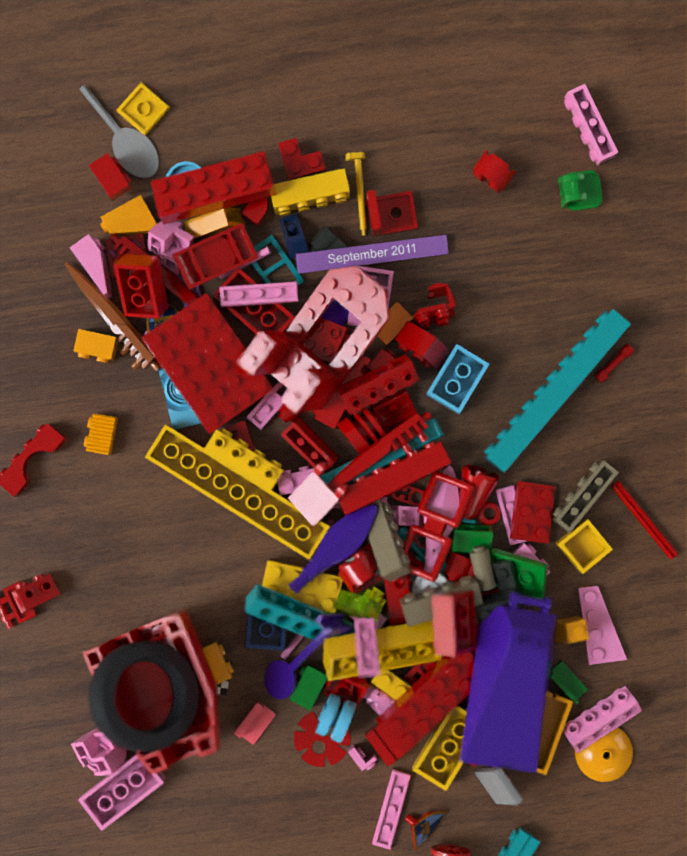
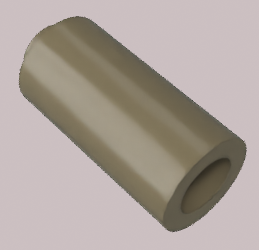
(482, 568)

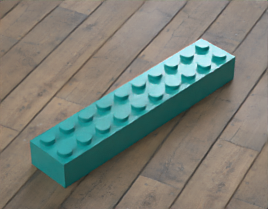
(557, 390)

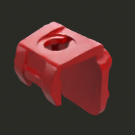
(439, 313)

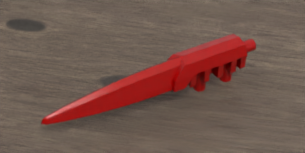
(171, 282)
(392, 440)

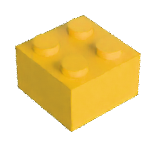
(584, 546)

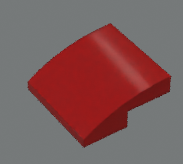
(394, 410)

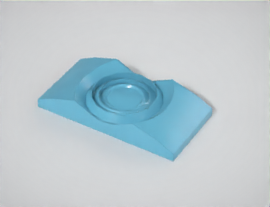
(178, 409)

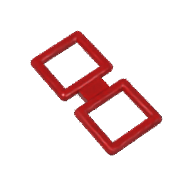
(437, 523)

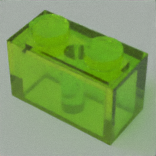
(357, 605)

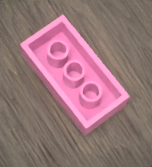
(120, 792)

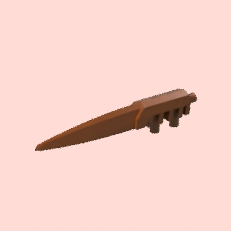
(117, 321)

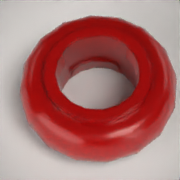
(496, 508)

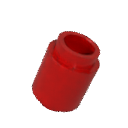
(287, 413)

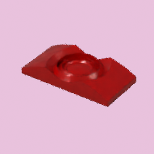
(215, 256)

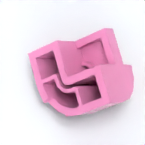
(167, 240)
(99, 753)

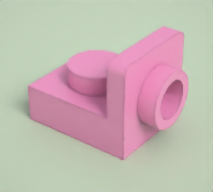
(405, 515)
(358, 756)

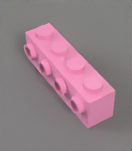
(590, 124)
(601, 719)

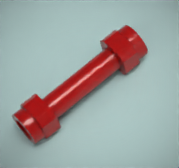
(625, 352)

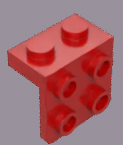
(326, 339)

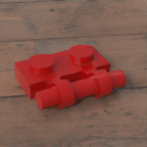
(6, 617)

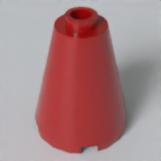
(483, 487)

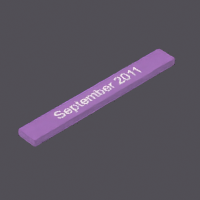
(371, 253)

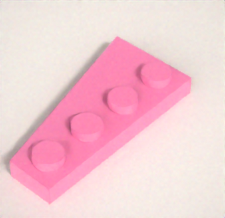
(603, 640)

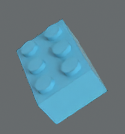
(457, 379)

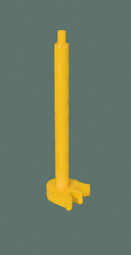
(357, 157)

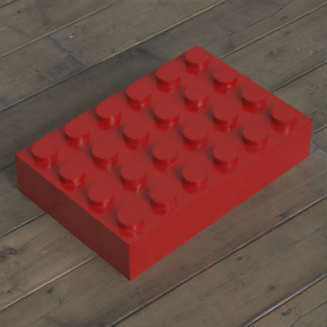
(202, 362)

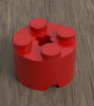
(494, 171)
(358, 571)

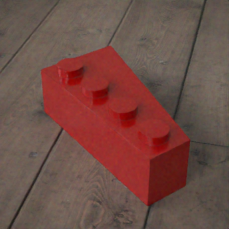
(334, 408)

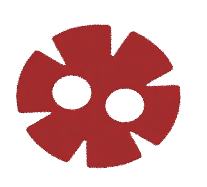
(305, 740)

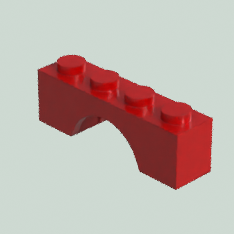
(15, 477)

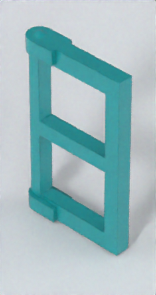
(285, 259)

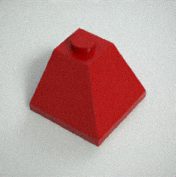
(347, 688)

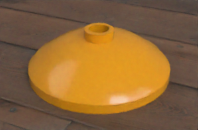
(611, 768)

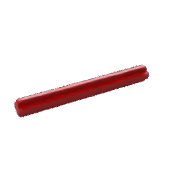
(644, 520)

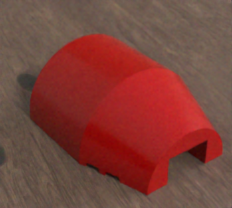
(146, 692)

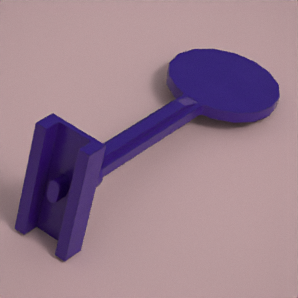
(281, 676)

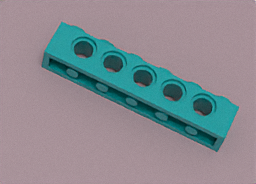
(286, 612)

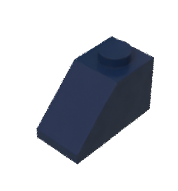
(293, 235)

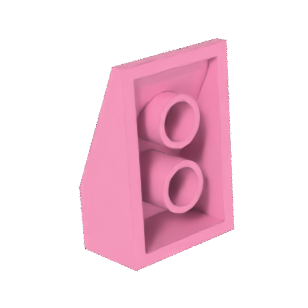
(93, 259)

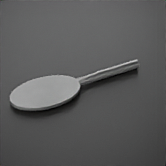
(129, 145)

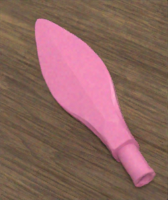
(446, 502)

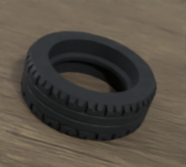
(184, 703)

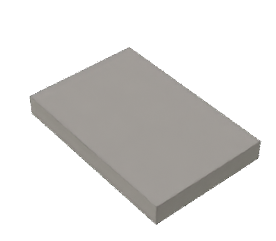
(498, 786)

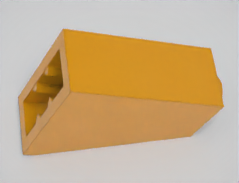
(129, 219)
(213, 222)
(571, 630)

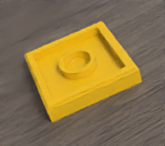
(143, 109)

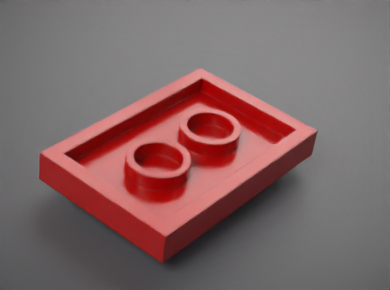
(532, 512)

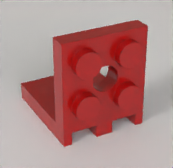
(380, 217)

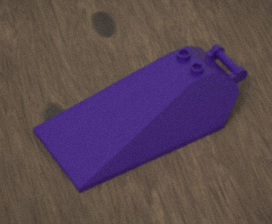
(510, 686)

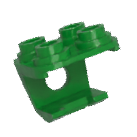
(580, 190)

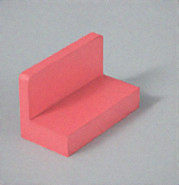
(255, 722)

